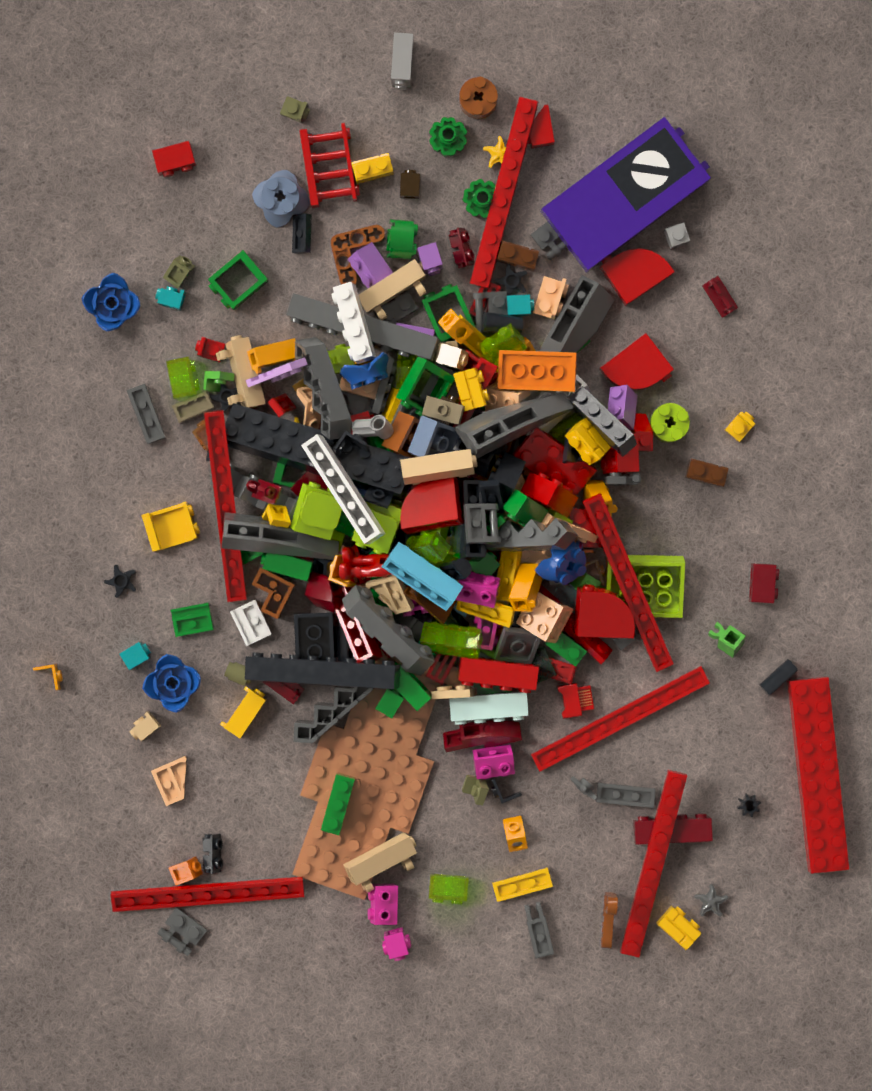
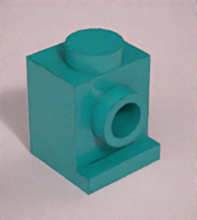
(170, 297)

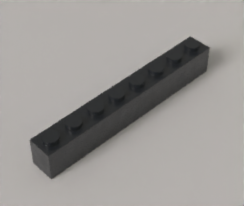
(322, 671)

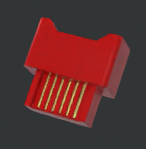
(575, 699)

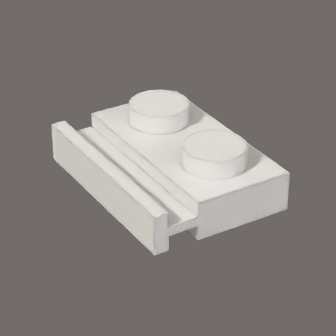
(251, 622)

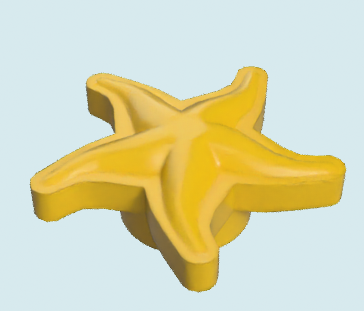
(496, 152)

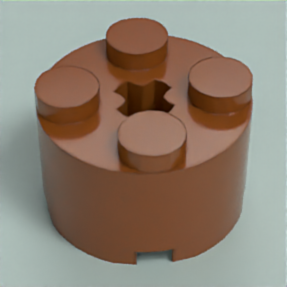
(480, 87)

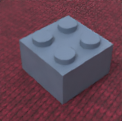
(433, 438)

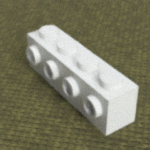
(354, 323)

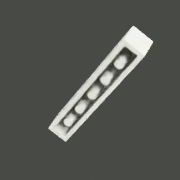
(343, 489)

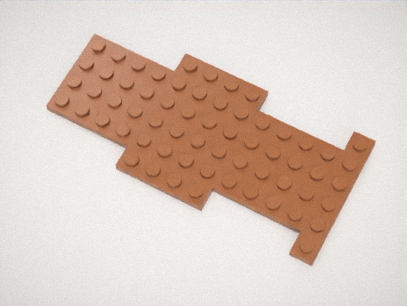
(385, 787)

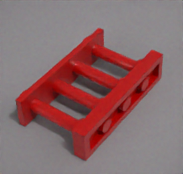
(314, 177)

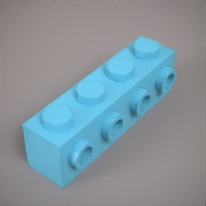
(422, 576)

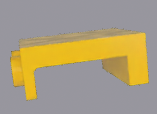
(170, 526)

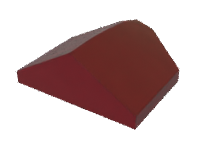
(320, 591)

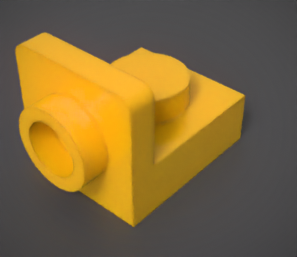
(740, 426)
(277, 515)

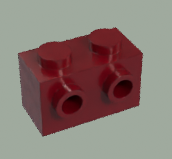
(763, 583)

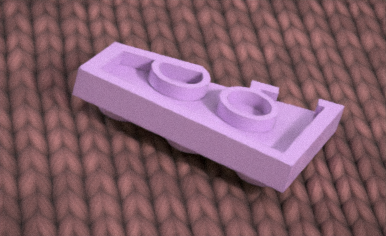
(278, 373)

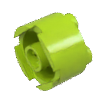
(679, 418)

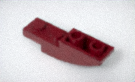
(486, 733)

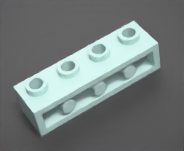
(489, 706)

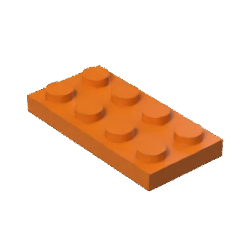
(537, 370)

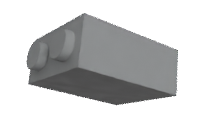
(402, 60)

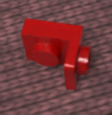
(208, 348)

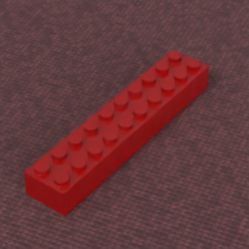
(818, 775)

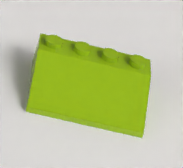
(660, 580)

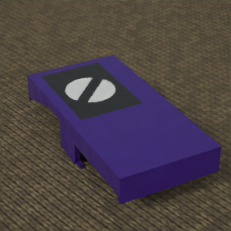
(626, 194)

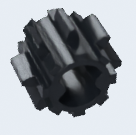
(755, 804)

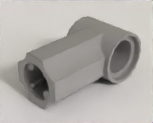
(376, 426)

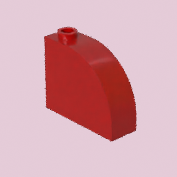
(635, 272)
(638, 365)
(432, 506)
(602, 614)

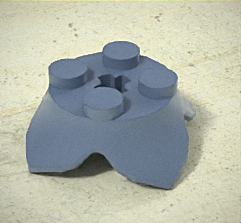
(278, 212)

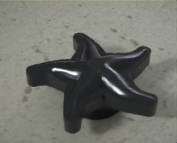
(512, 280)
(223, 395)
(121, 581)

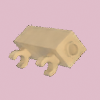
(391, 287)
(241, 367)
(438, 466)
(381, 858)

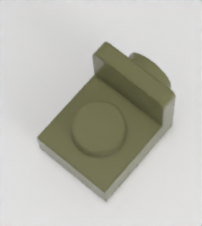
(295, 109)
(178, 271)
(476, 788)

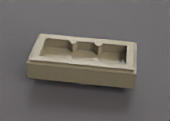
(193, 407)
(443, 410)

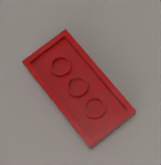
(546, 455)

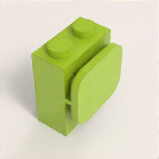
(316, 511)
(389, 521)

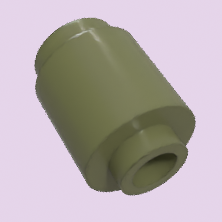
(236, 673)

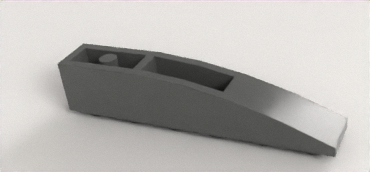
(579, 317)
(510, 422)
(257, 535)

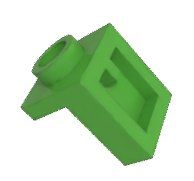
(214, 379)

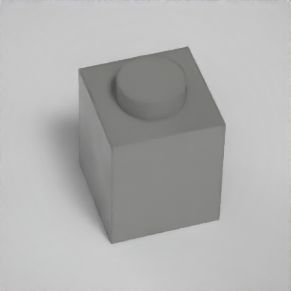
(677, 236)

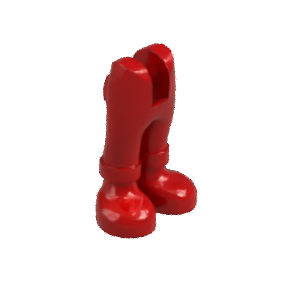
(365, 565)

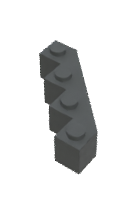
(326, 392)
(240, 490)
(533, 536)
(396, 638)
(329, 713)

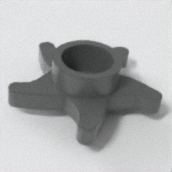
(585, 787)
(711, 901)

